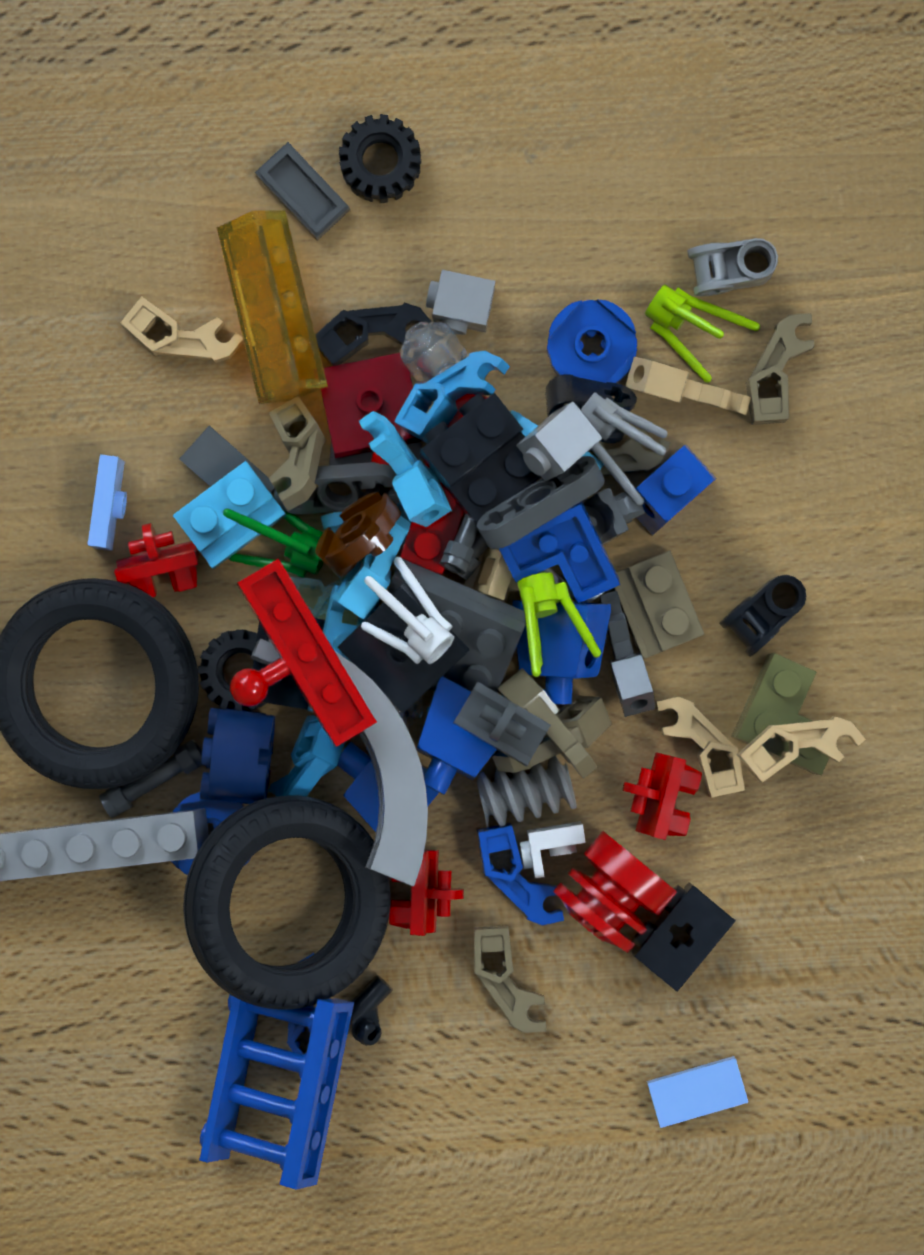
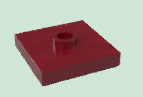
(356, 391)

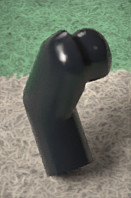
(365, 1018)

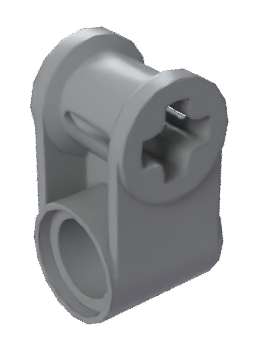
(729, 266)

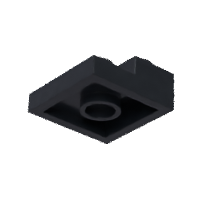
(479, 456)

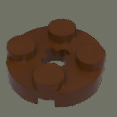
(363, 532)

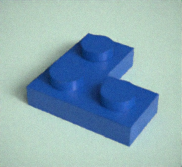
(571, 544)

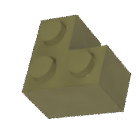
(777, 701)

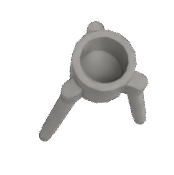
(608, 416)

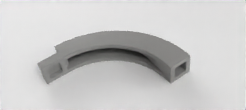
(399, 778)

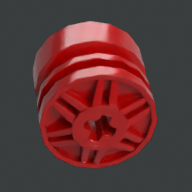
(614, 892)

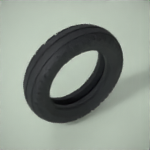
(173, 670)
(210, 890)

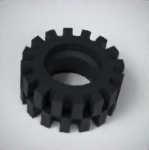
(373, 132)
(213, 664)

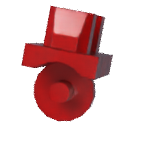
(178, 560)
(657, 796)
(429, 898)

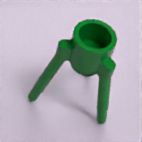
(299, 547)

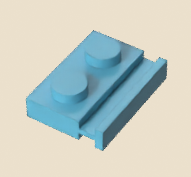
(213, 532)

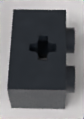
(679, 961)

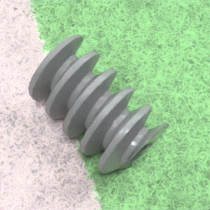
(526, 791)

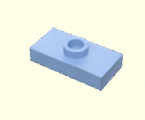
(108, 502)

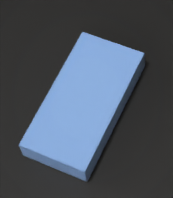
(697, 1091)

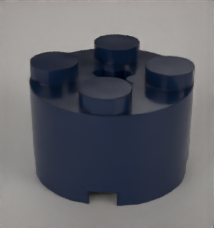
(237, 756)

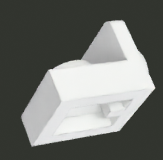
(558, 839)

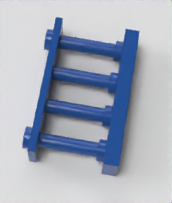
(308, 1113)

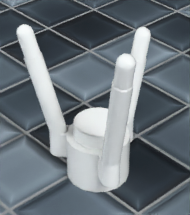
(427, 636)

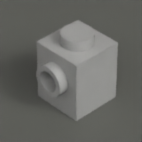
(461, 301)
(558, 442)

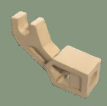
(185, 344)
(674, 384)
(699, 729)
(817, 734)

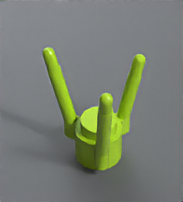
(673, 308)
(539, 600)

